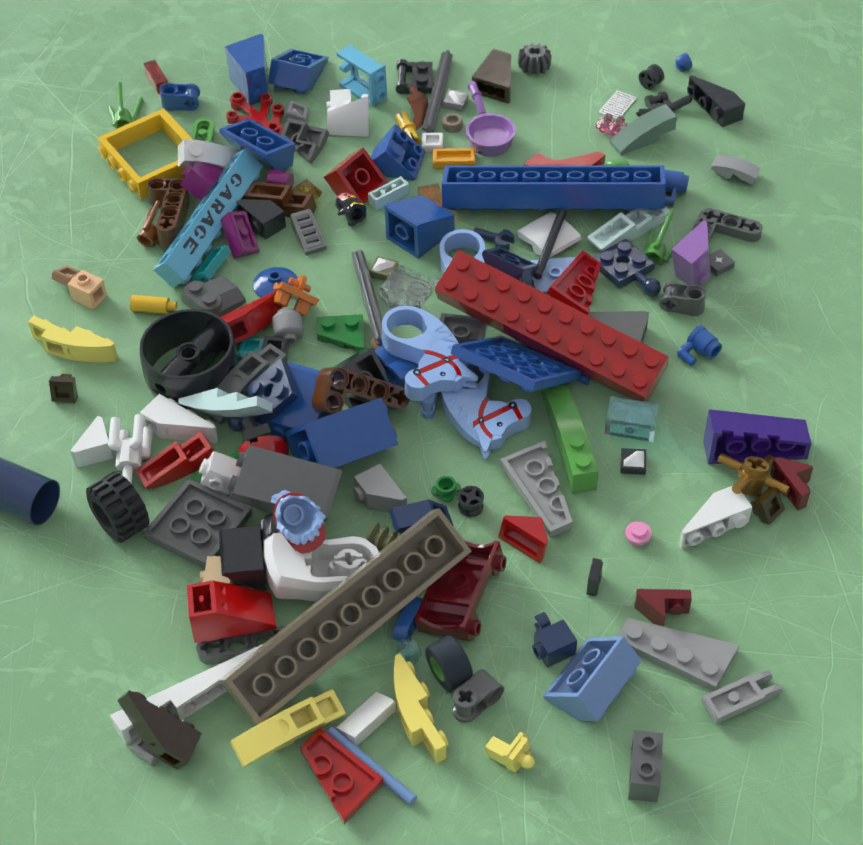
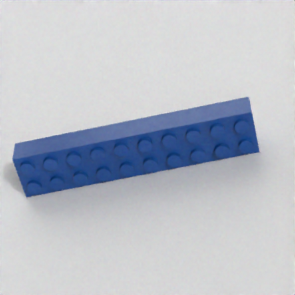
(554, 187)

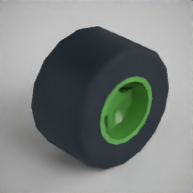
(448, 662)

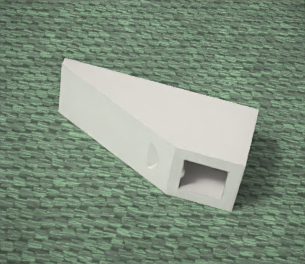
(175, 422)
(719, 514)

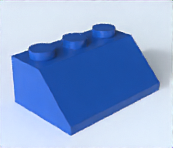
(261, 142)

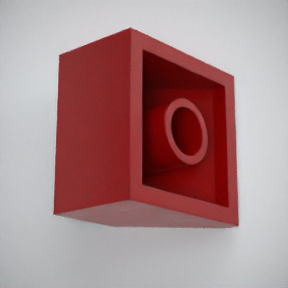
(356, 176)

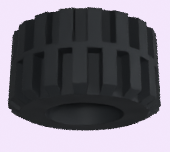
(117, 507)

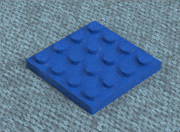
(515, 363)

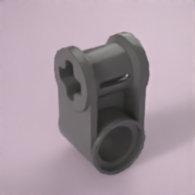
(685, 298)
(476, 696)

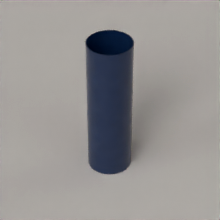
(27, 493)

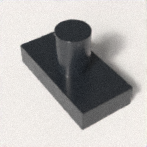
(253, 430)

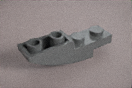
(247, 371)

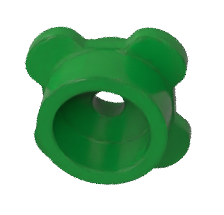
(446, 482)

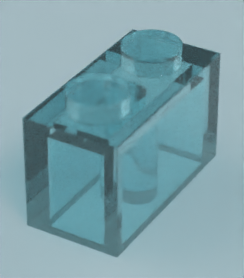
(631, 419)

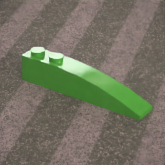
(571, 439)

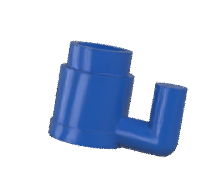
(701, 341)

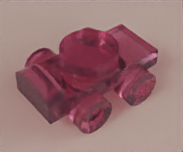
(610, 126)

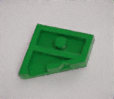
(342, 330)

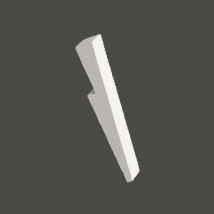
(183, 697)

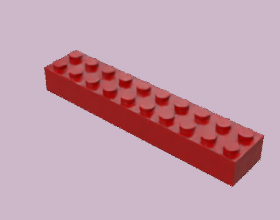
(551, 327)

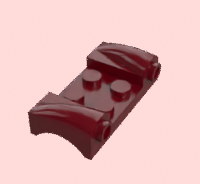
(453, 598)

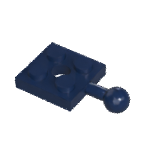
(637, 266)
(275, 379)

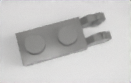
(739, 696)

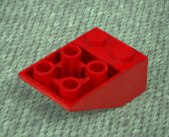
(227, 610)

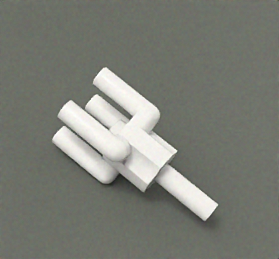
(130, 450)

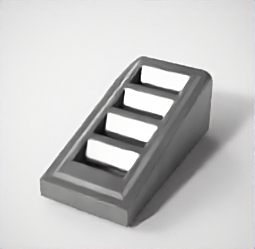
(306, 220)

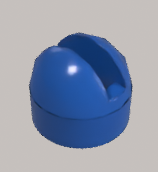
(683, 62)

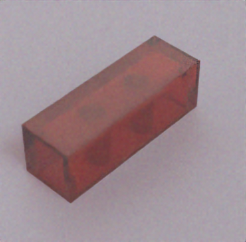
(155, 75)

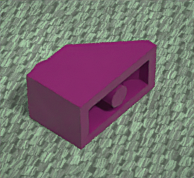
(200, 178)

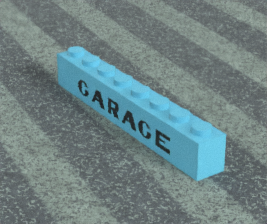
(205, 222)

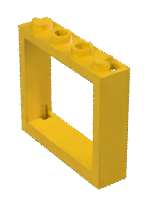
(133, 132)

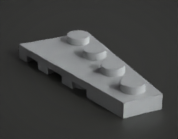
(539, 487)
(684, 653)

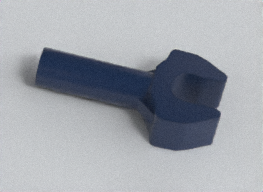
(501, 239)

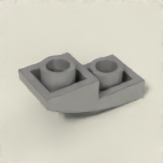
(728, 165)

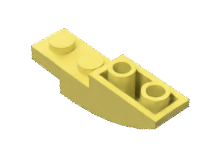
(74, 345)
(414, 712)
(287, 727)

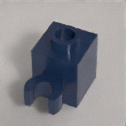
(554, 641)

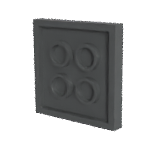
(193, 521)

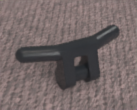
(662, 98)

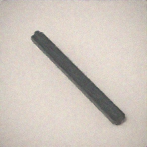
(437, 92)
(368, 294)

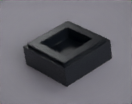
(594, 577)

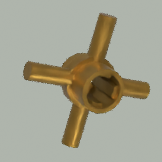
(753, 475)

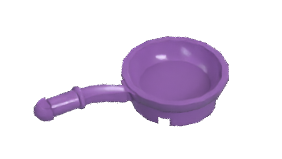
(487, 131)

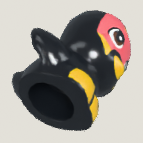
(351, 207)

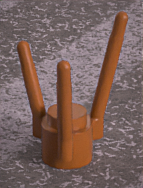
(148, 233)

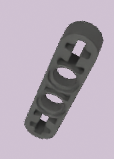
(249, 641)

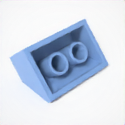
(593, 677)

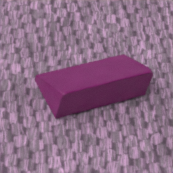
(239, 234)

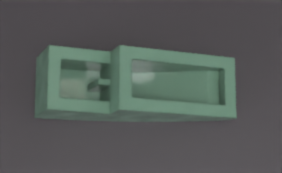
(644, 130)

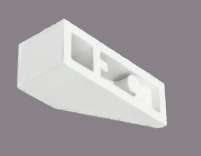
(203, 151)

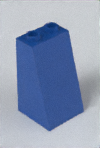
(344, 435)

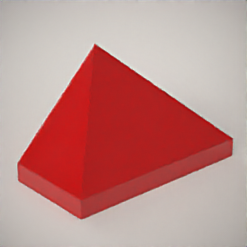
(525, 535)

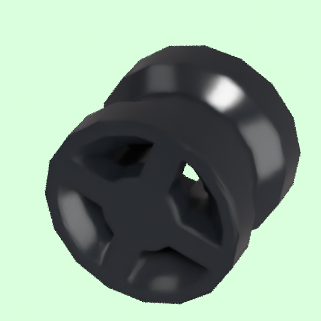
(651, 76)
(466, 496)

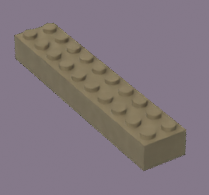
(344, 617)

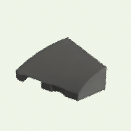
(308, 139)

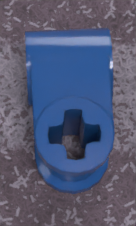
(178, 97)

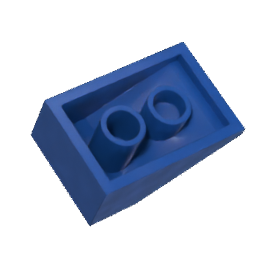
(296, 70)

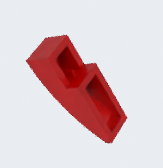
(175, 462)

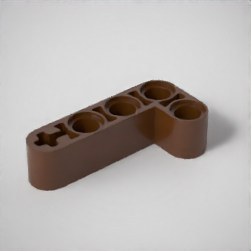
(174, 207)
(363, 390)

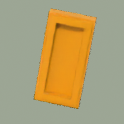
(453, 157)

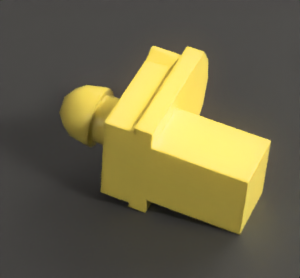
(512, 755)

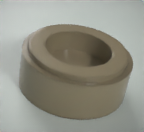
(452, 122)

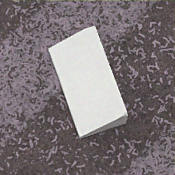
(367, 718)

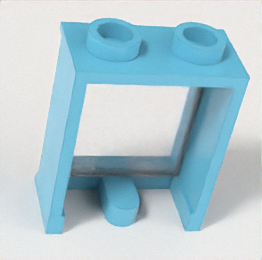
(366, 75)

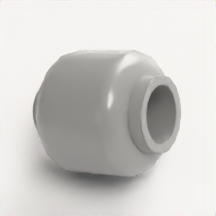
(288, 324)

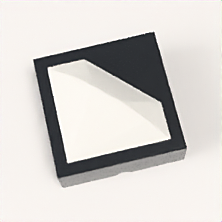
(633, 461)

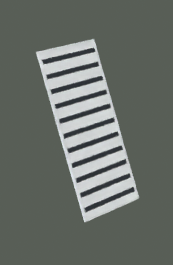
(618, 104)

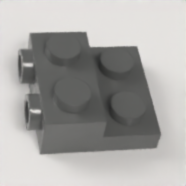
(464, 327)

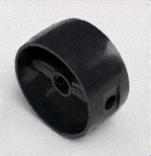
(199, 340)

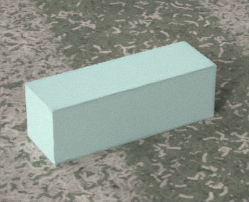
(388, 193)

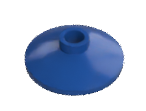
(265, 280)

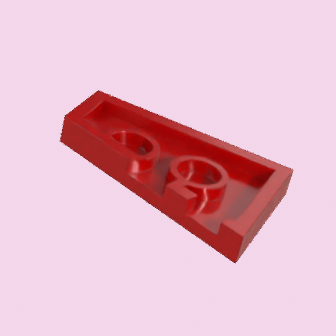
(340, 773)

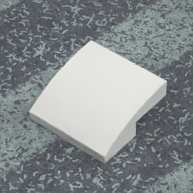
(538, 231)

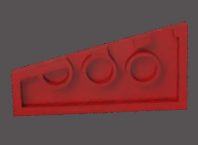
(577, 283)

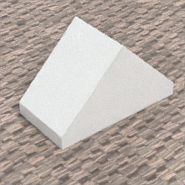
(92, 445)

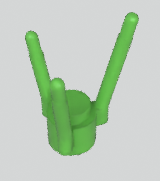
(123, 116)
(657, 250)

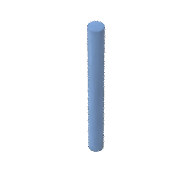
(389, 780)

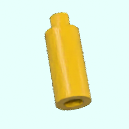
(152, 304)

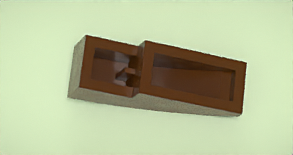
(282, 196)

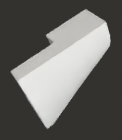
(349, 118)

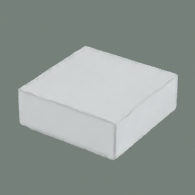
(432, 141)

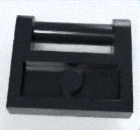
(421, 76)

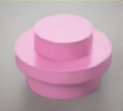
(638, 533)

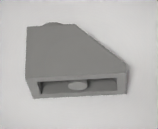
(378, 490)

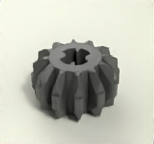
(534, 59)

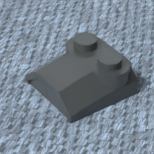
(215, 296)

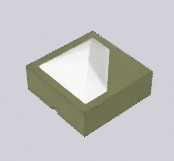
(382, 267)

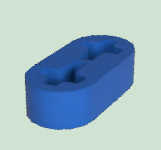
(406, 624)

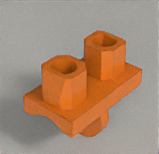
(285, 292)

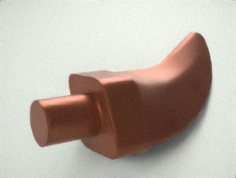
(419, 104)

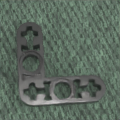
(713, 217)

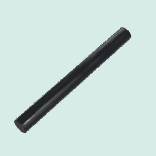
(548, 247)

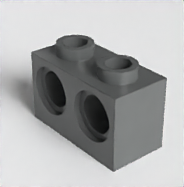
(645, 766)

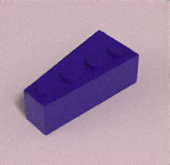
(754, 435)

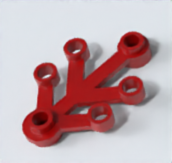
(239, 102)

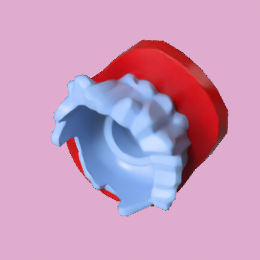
(299, 521)

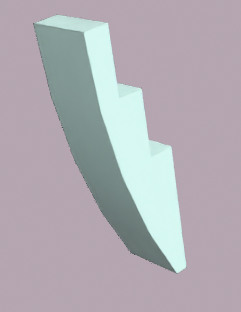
(627, 227)
(221, 403)

